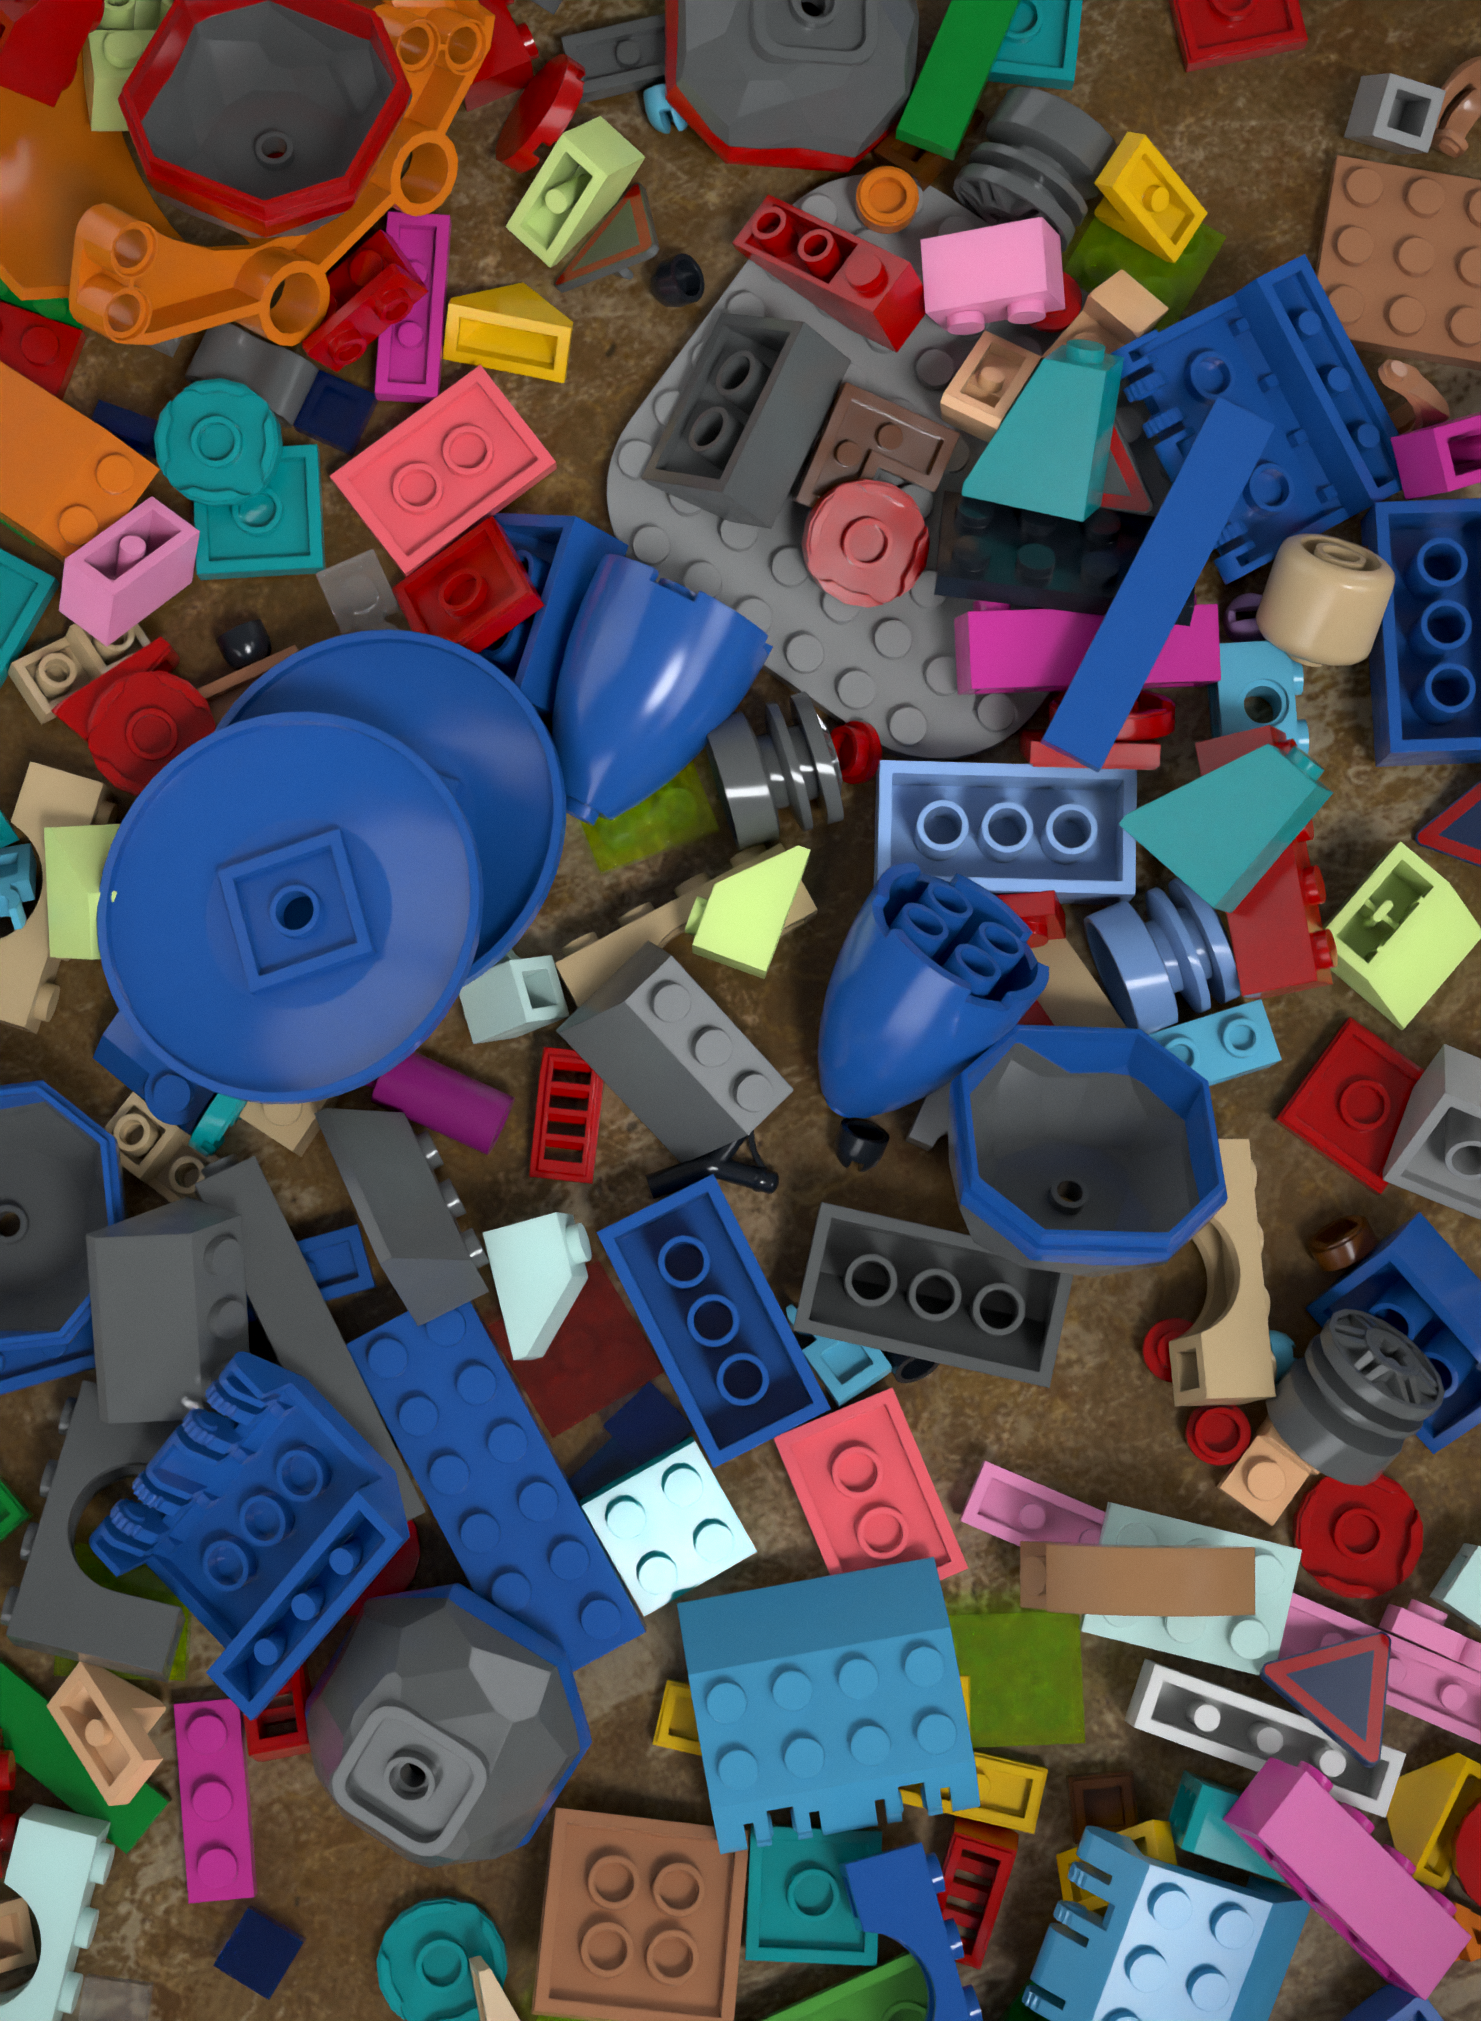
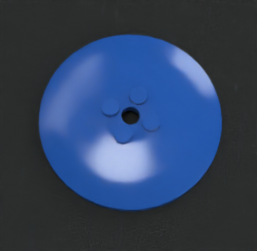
(469, 730)
(204, 888)

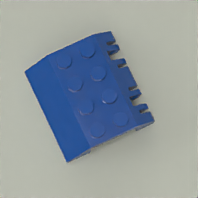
(1292, 364)
(260, 1523)

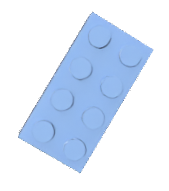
(1010, 827)

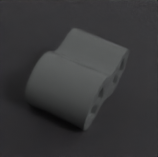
(266, 369)

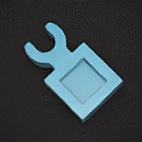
(17, 881)
(842, 1366)

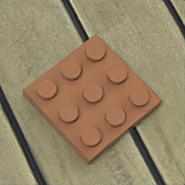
(1404, 260)
(638, 1921)

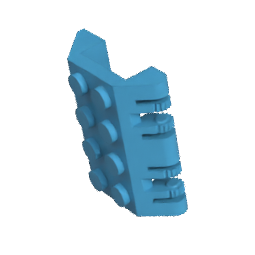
(828, 1701)
(1167, 1944)

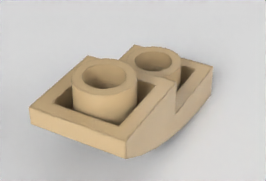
(69, 665)
(1071, 991)
(157, 1151)

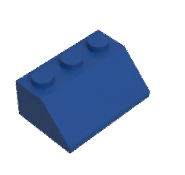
(561, 562)
(1434, 1301)

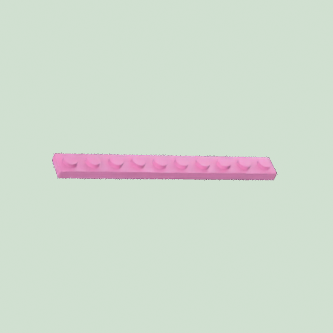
(1417, 1678)

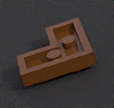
(872, 435)

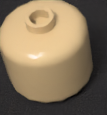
(1324, 600)

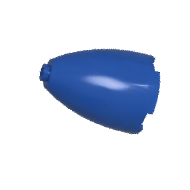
(645, 685)
(921, 990)

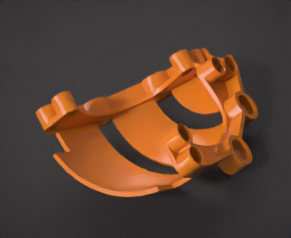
(91, 232)

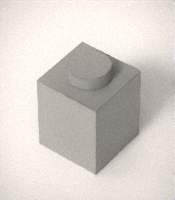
(1395, 114)

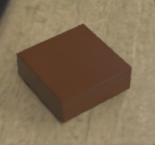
(1102, 1801)

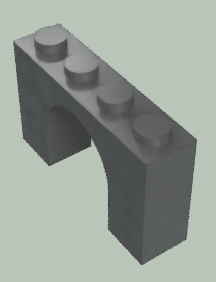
(57, 1604)

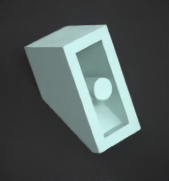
(537, 1277)

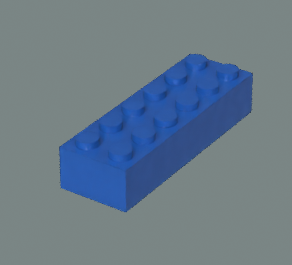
(495, 1481)

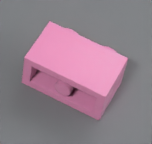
(993, 275)
(128, 571)

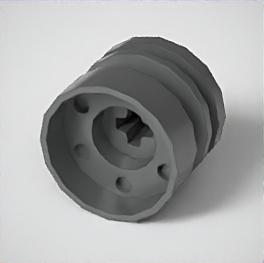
(1036, 163)
(775, 771)
(1355, 1397)

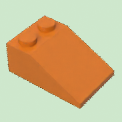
(61, 470)

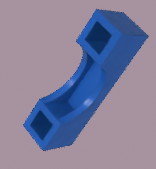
(897, 1898)

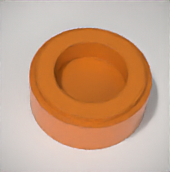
(886, 199)

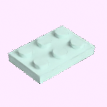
(1226, 1641)

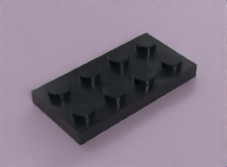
(1037, 557)

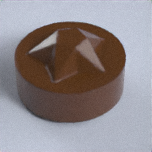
(1343, 1243)

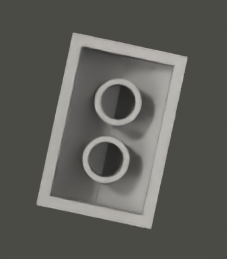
(1440, 1134)

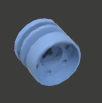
(1175, 951)

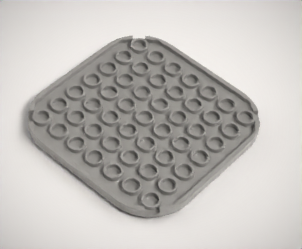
(853, 661)

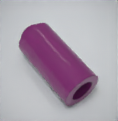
(444, 1101)

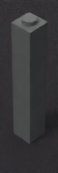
(292, 1307)

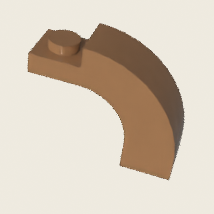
(1137, 1579)

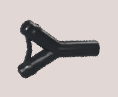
(720, 1164)

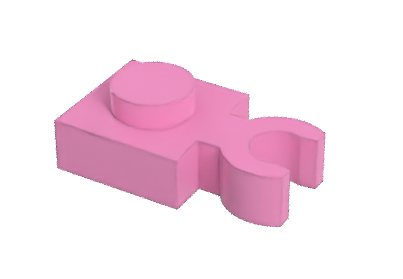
(1426, 1628)

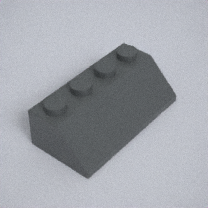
(930, 1296)

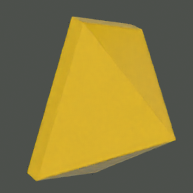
(509, 332)
(1428, 1809)

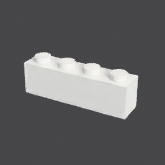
(1253, 1731)

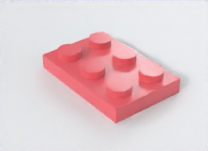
(443, 471)
(868, 1489)

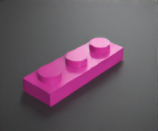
(413, 348)
(215, 1800)

